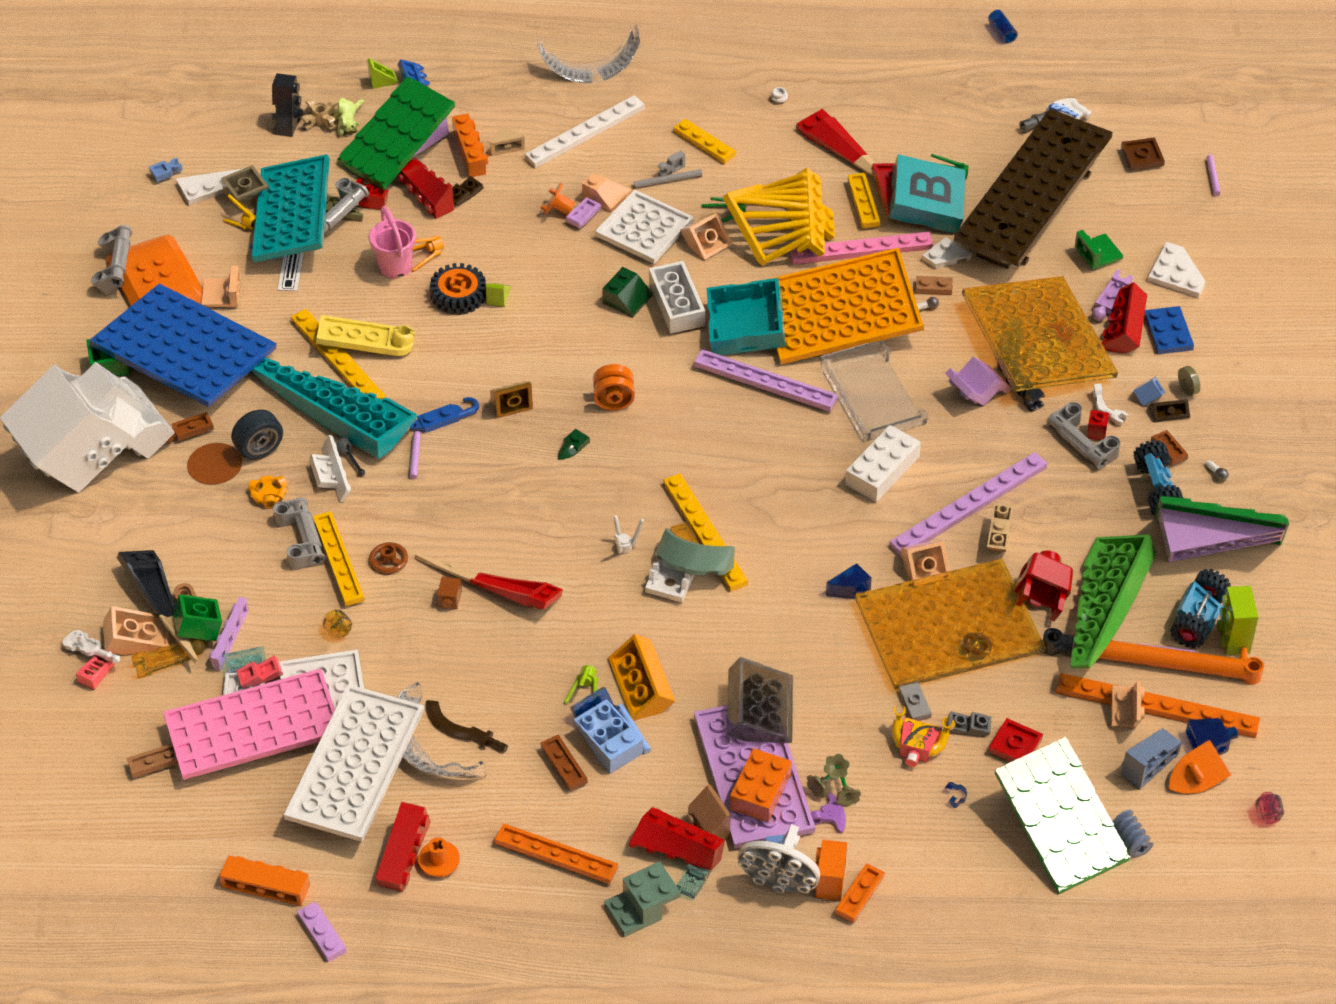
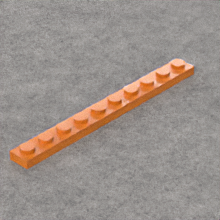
(1158, 704)

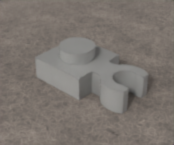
(673, 164)

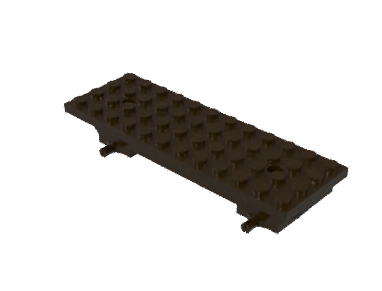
(1032, 188)

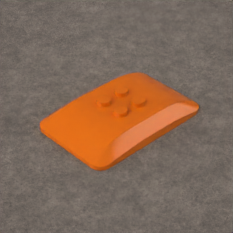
(158, 262)

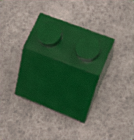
(626, 292)

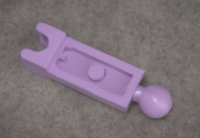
(1107, 298)

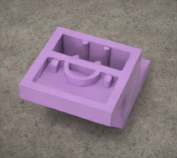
(977, 381)

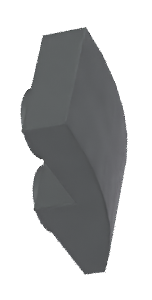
(972, 725)

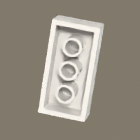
(677, 297)
(883, 463)

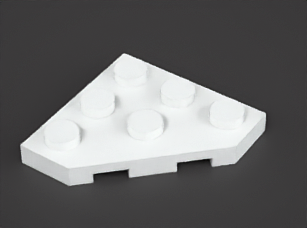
(1177, 271)

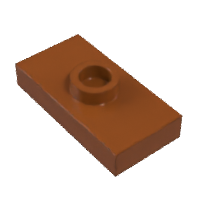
(1176, 452)

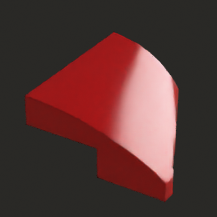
(376, 198)

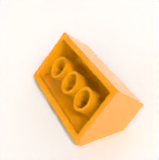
(641, 678)

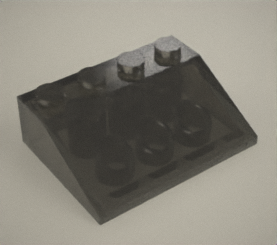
(759, 703)

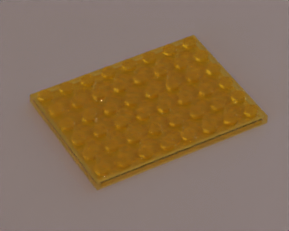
(1039, 333)
(926, 621)

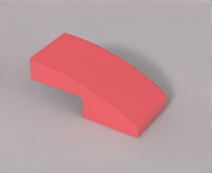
(256, 674)

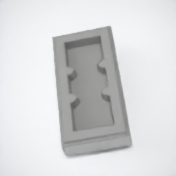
(915, 701)

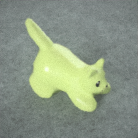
(345, 113)

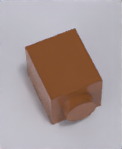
(449, 593)

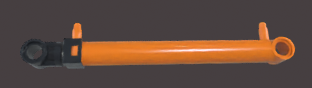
(1244, 668)

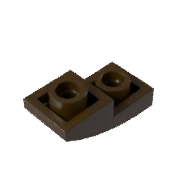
(466, 190)

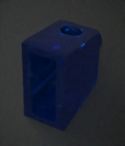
(1210, 729)

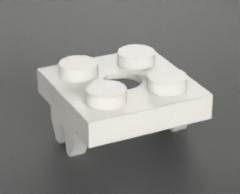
(657, 587)

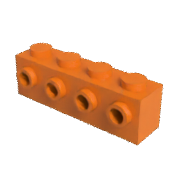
(469, 145)

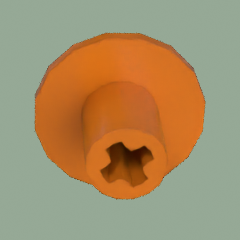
(558, 201)
(438, 858)

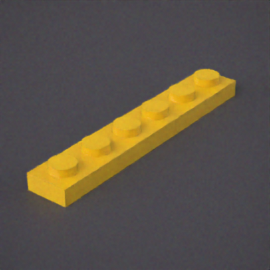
(338, 558)

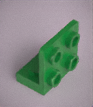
(1097, 250)

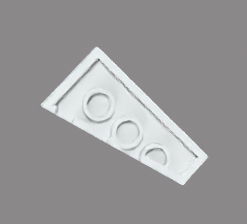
(203, 186)

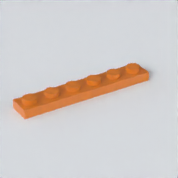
(556, 853)

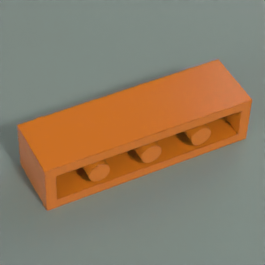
(265, 880)

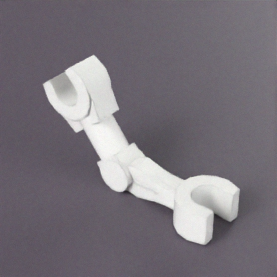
(1100, 404)

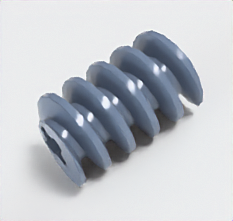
(1132, 834)

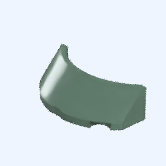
(694, 557)

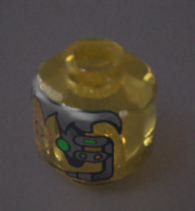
(337, 623)

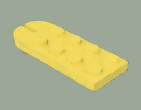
(365, 336)

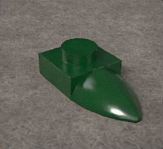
(573, 444)

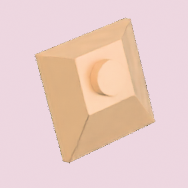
(604, 191)
(925, 559)

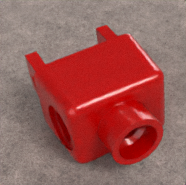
(1045, 582)

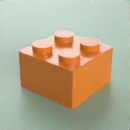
(832, 864)

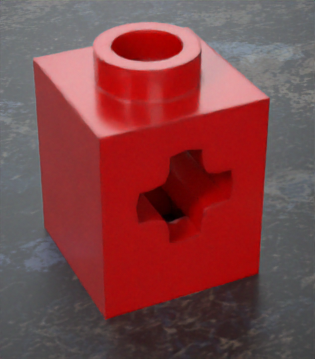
(1097, 425)

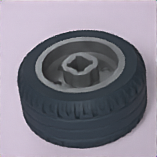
(257, 434)

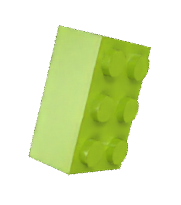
(1237, 619)

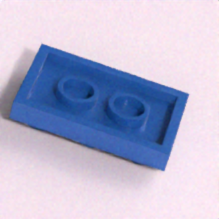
(1169, 330)

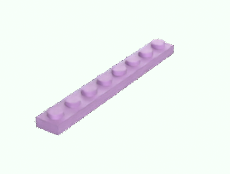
(766, 380)

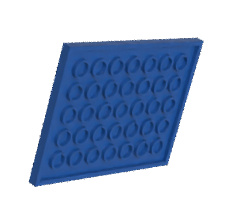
(183, 344)

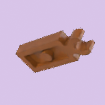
(191, 427)

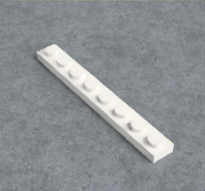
(584, 131)

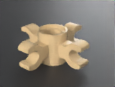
(320, 114)

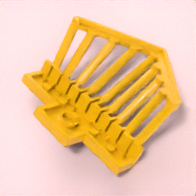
(802, 198)

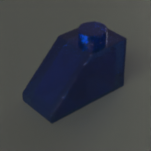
(848, 583)

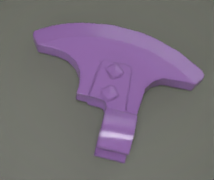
(831, 813)

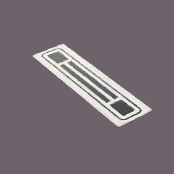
(290, 272)

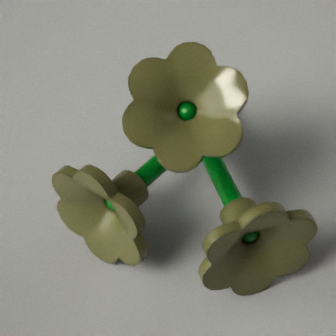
(835, 767)

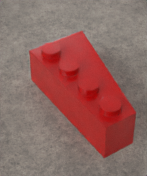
(403, 846)

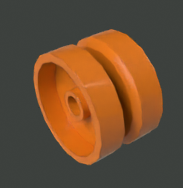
(613, 387)

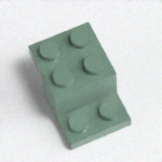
(642, 899)

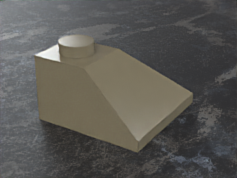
(243, 183)

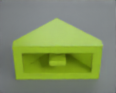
(380, 75)
(497, 294)

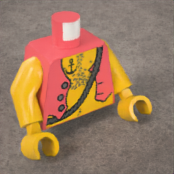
(919, 739)

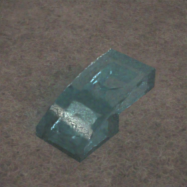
(693, 880)

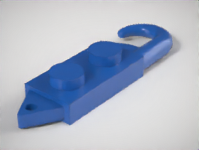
(443, 416)

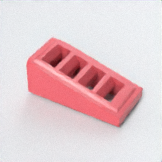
(92, 681)

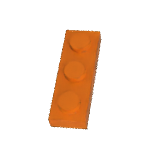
(859, 893)

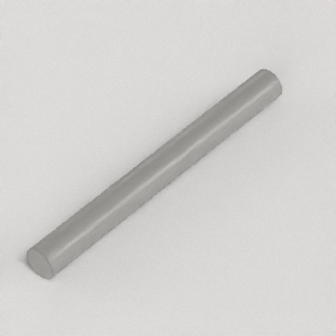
(668, 178)

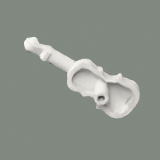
(80, 642)

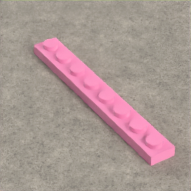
(864, 247)

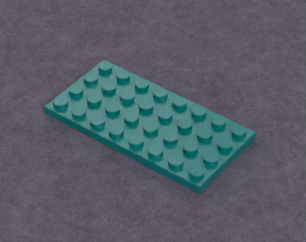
(292, 209)

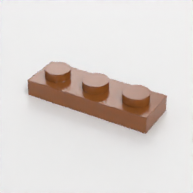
(564, 762)

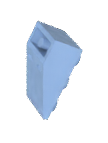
(609, 736)

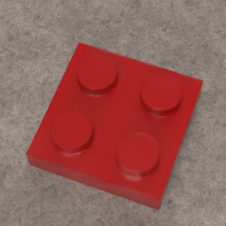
(1015, 741)

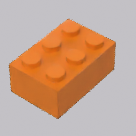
(760, 785)

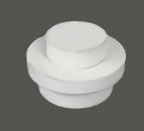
(779, 95)

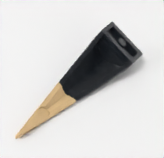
(148, 577)

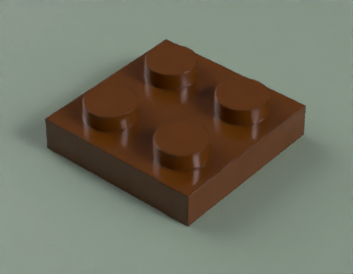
(1142, 153)

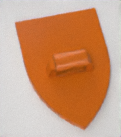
(1198, 770)

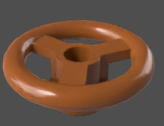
(388, 555)

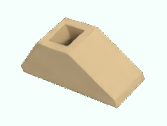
(1000, 527)

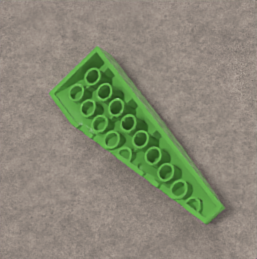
(1109, 587)

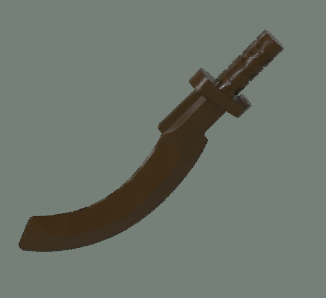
(445, 725)

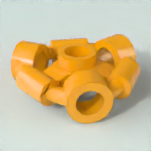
(268, 494)

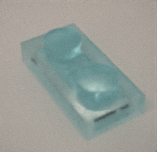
(241, 658)

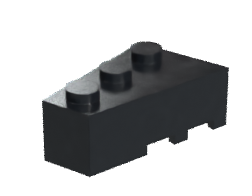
(287, 104)

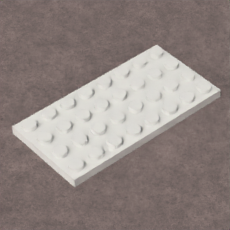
(354, 763)

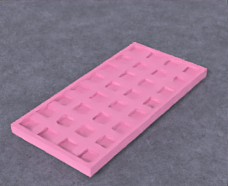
(250, 723)

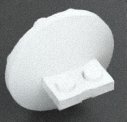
(779, 864)

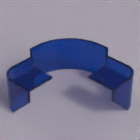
(950, 785)

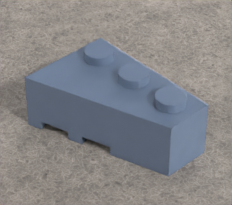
(1149, 757)

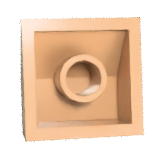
(706, 235)

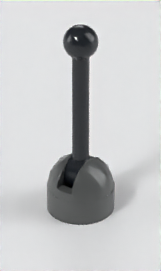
(344, 447)

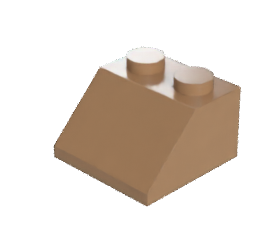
(710, 813)

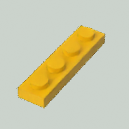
(704, 141)
(863, 200)

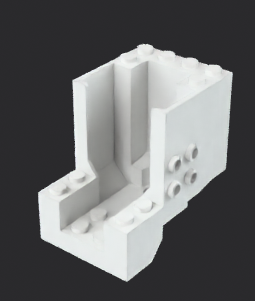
(82, 422)

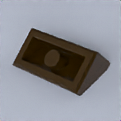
(1169, 410)

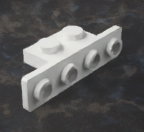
(329, 469)

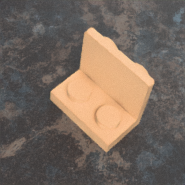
(222, 291)
(1126, 705)

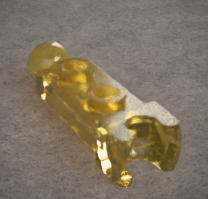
(163, 658)

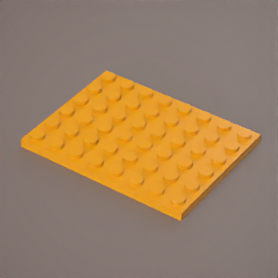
(847, 305)

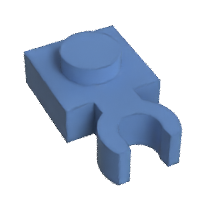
(164, 170)

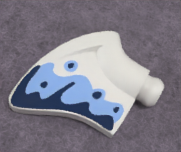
(1070, 107)

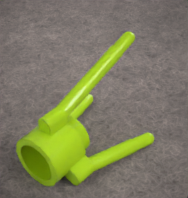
(585, 678)

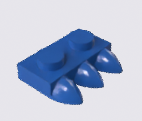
(412, 70)

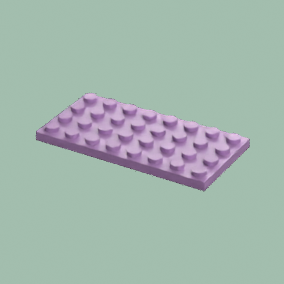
(726, 761)

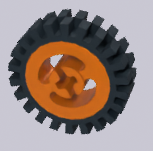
(458, 297)

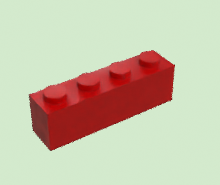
(427, 188)
(1126, 320)
(677, 839)

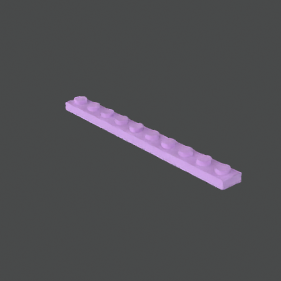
(970, 503)

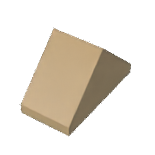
(506, 142)

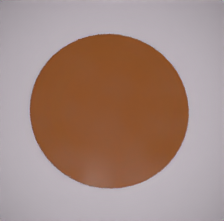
(214, 463)

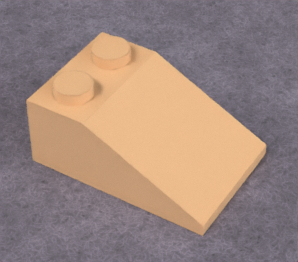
(133, 631)

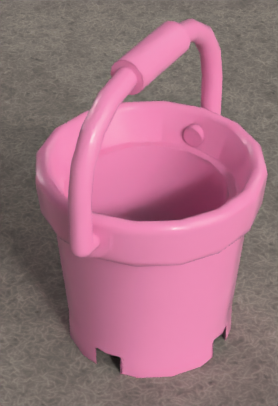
(393, 245)

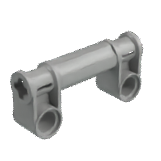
(350, 195)
(118, 244)
(1065, 423)
(302, 554)

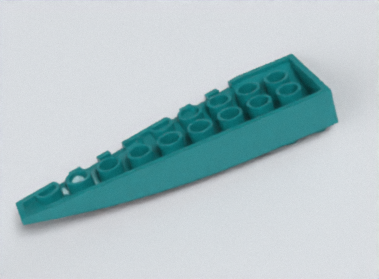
(361, 417)

